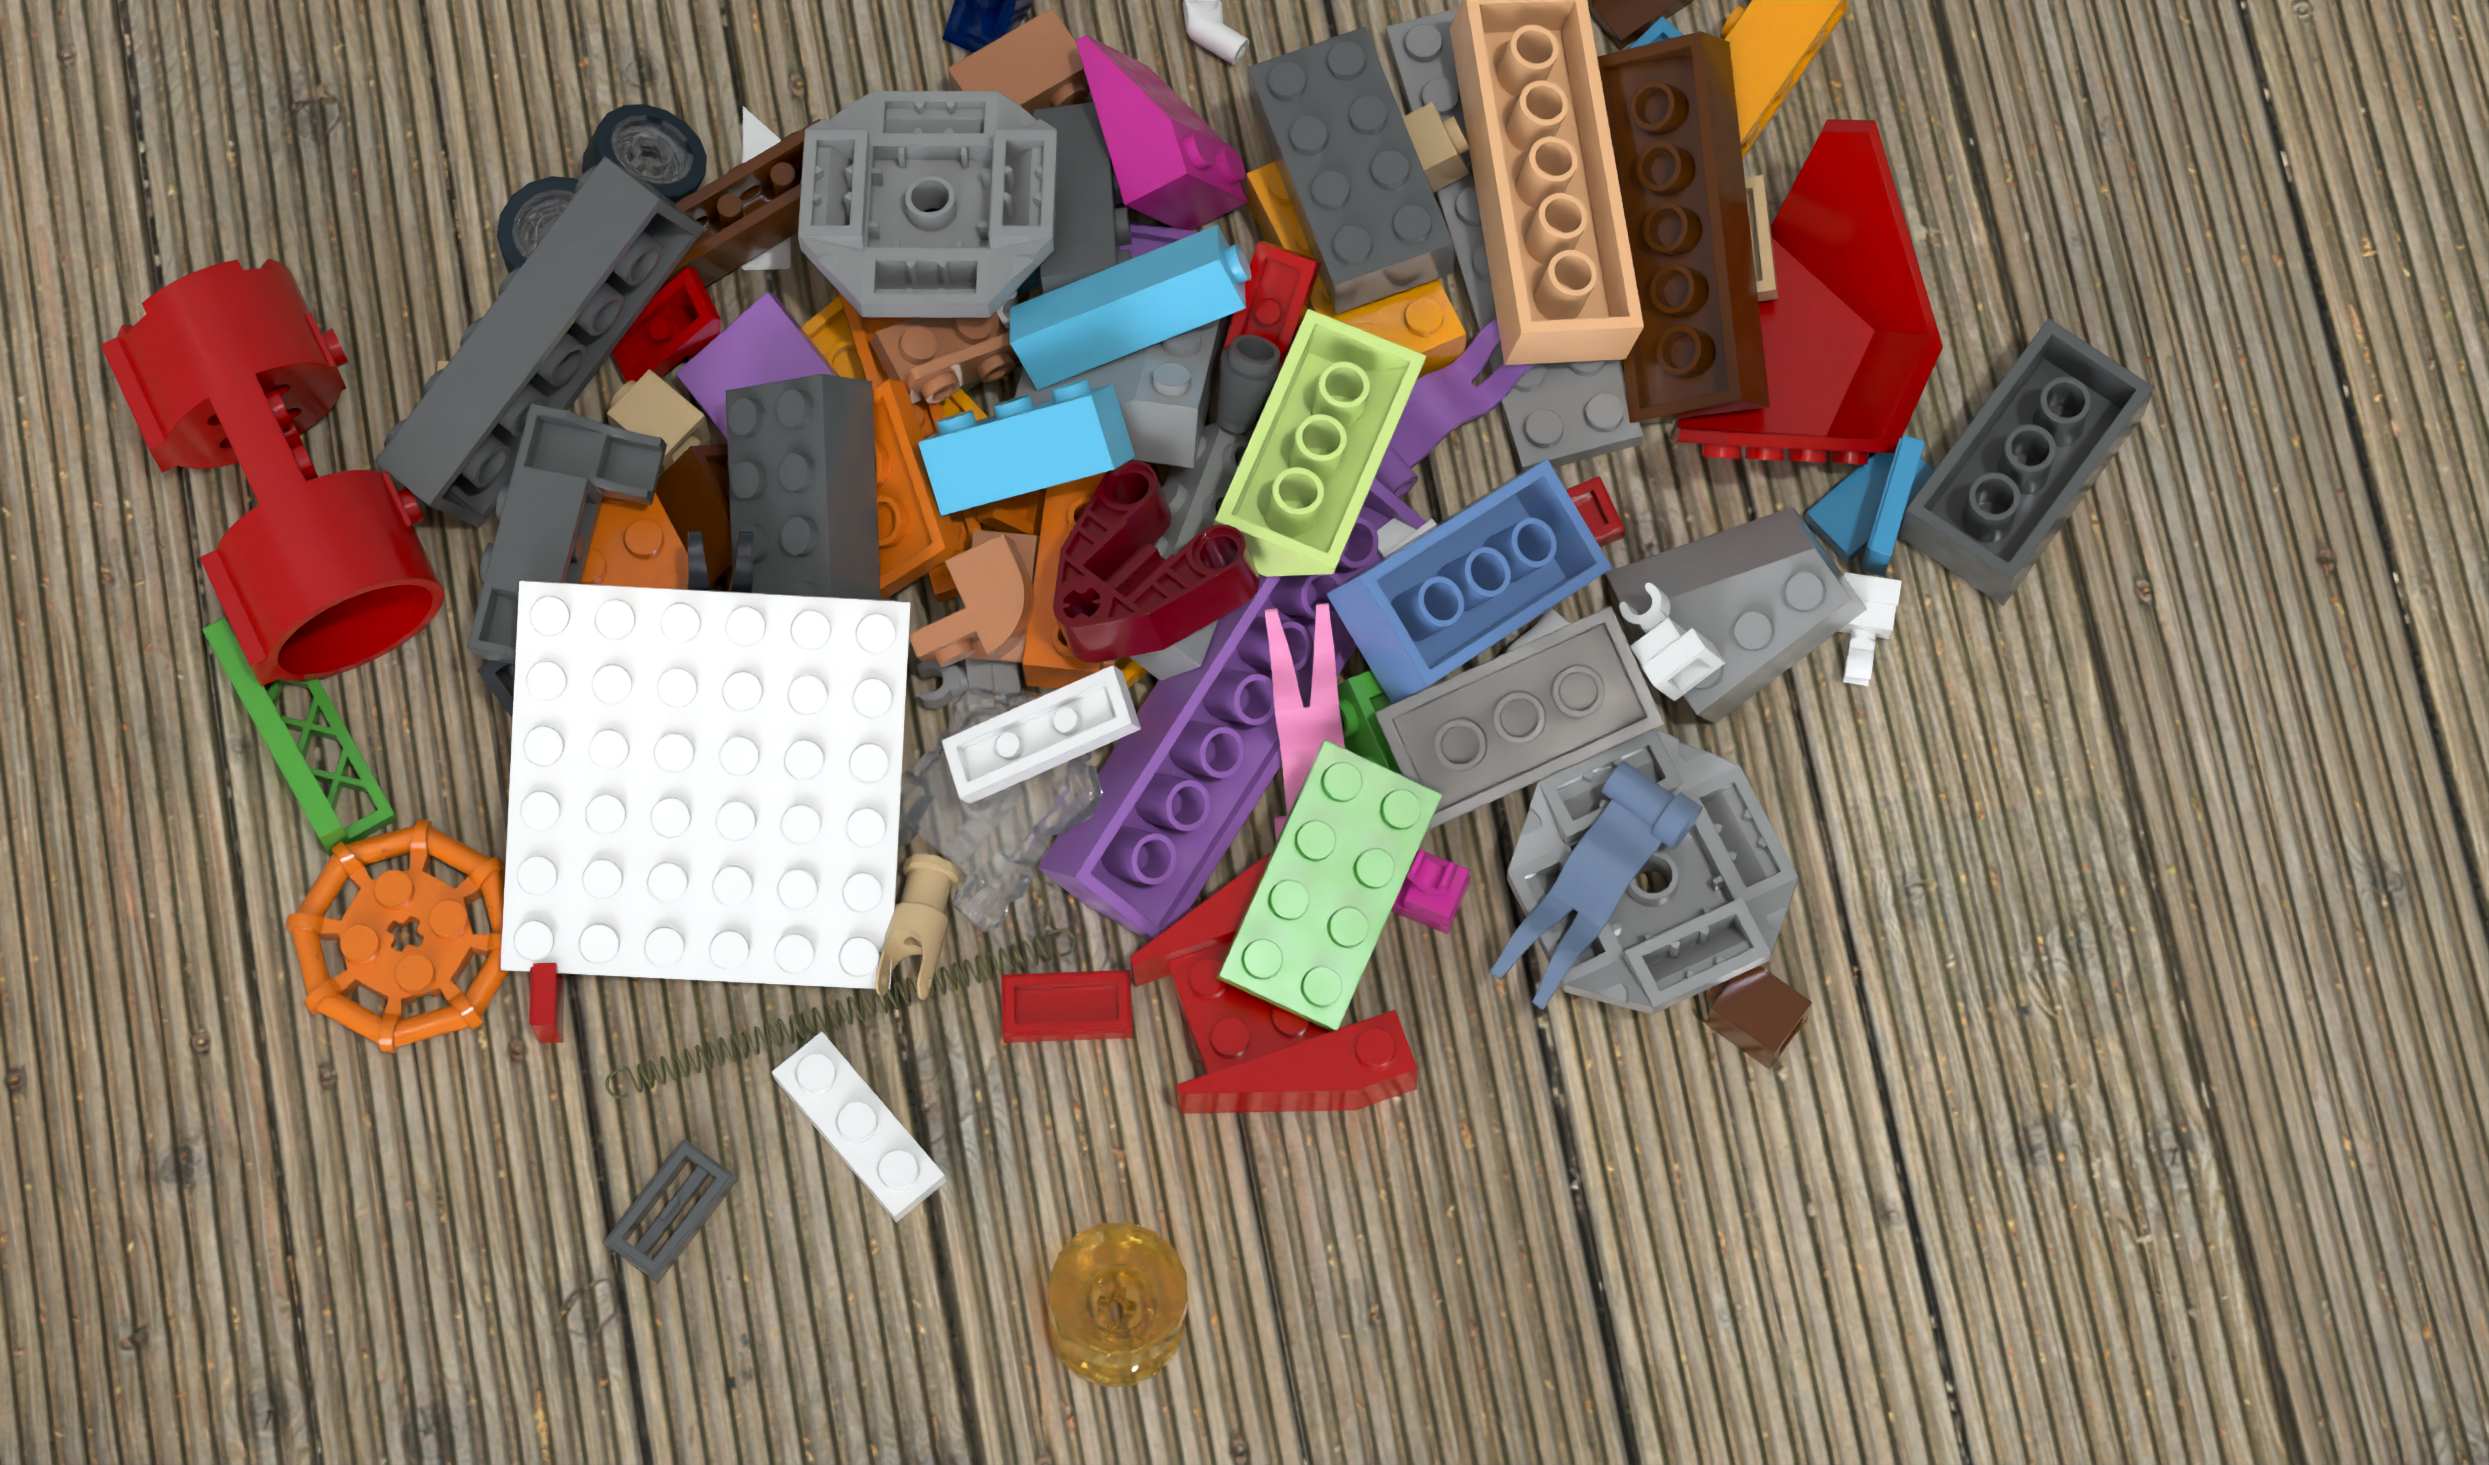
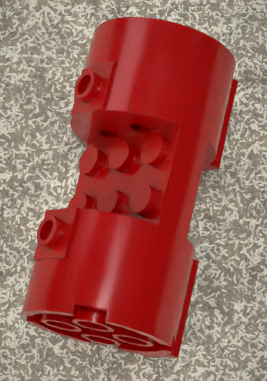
(324, 563)

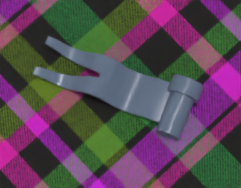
(1601, 870)

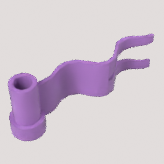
(1442, 404)

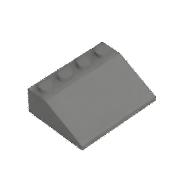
(1159, 391)

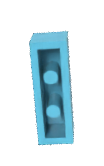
(1026, 446)

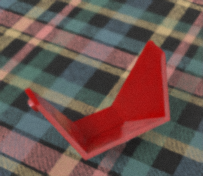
(1850, 321)

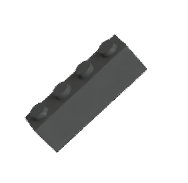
(1087, 200)

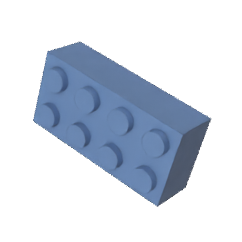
(1469, 581)

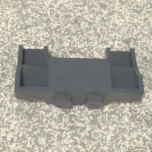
(553, 511)

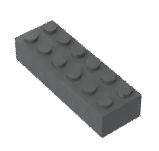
(539, 339)

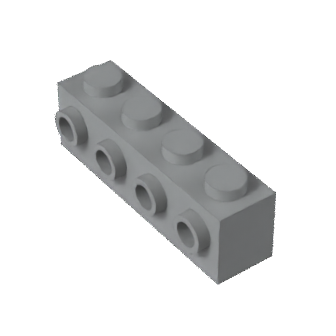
(1194, 504)

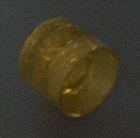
(1124, 1268)

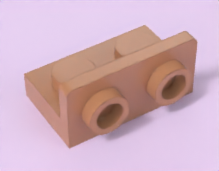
(944, 353)

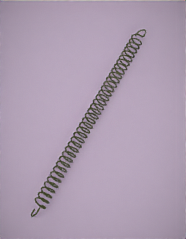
(838, 1003)

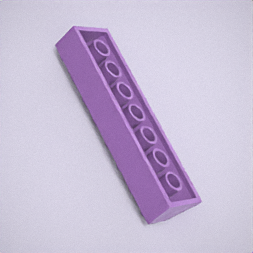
(1205, 750)

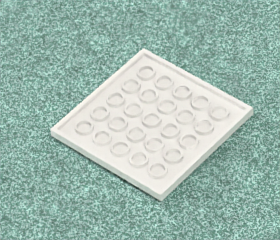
(704, 784)

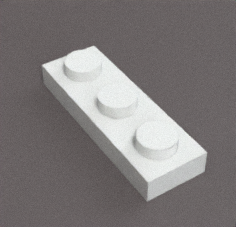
(1041, 734)
(859, 1126)

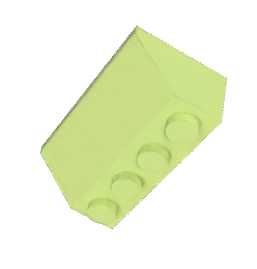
(1318, 446)

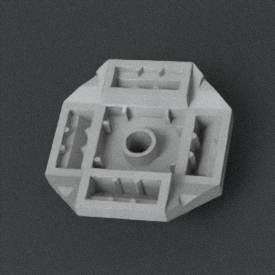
(917, 151)
(1723, 879)

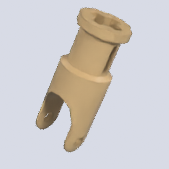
(918, 920)

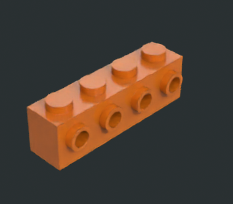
(1046, 652)

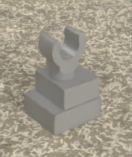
(977, 673)

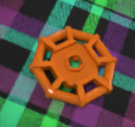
(369, 944)

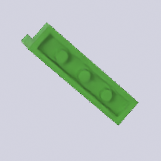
(292, 757)

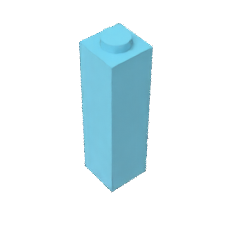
(1129, 307)

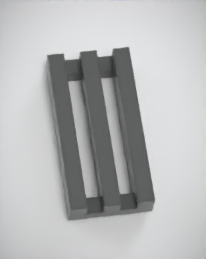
(637, 1255)

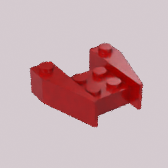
(1254, 1050)

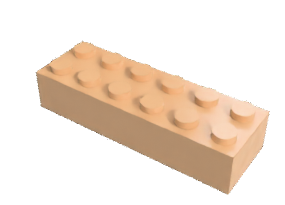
(1546, 181)

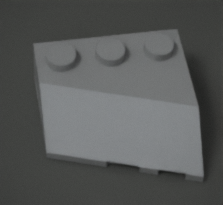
(1755, 593)

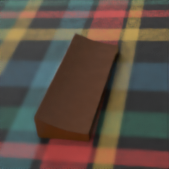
(1686, 229)

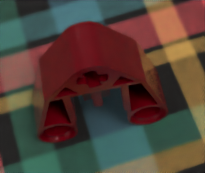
(1124, 597)

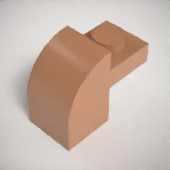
(996, 602)

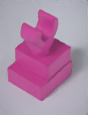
(1432, 891)

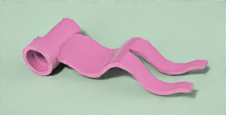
(1302, 727)

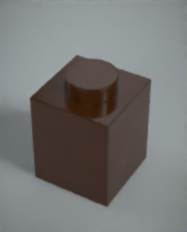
(1757, 1013)

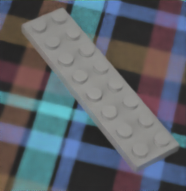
(1555, 408)

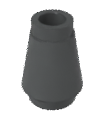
(1246, 380)

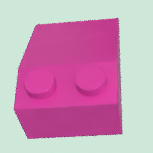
(1158, 145)

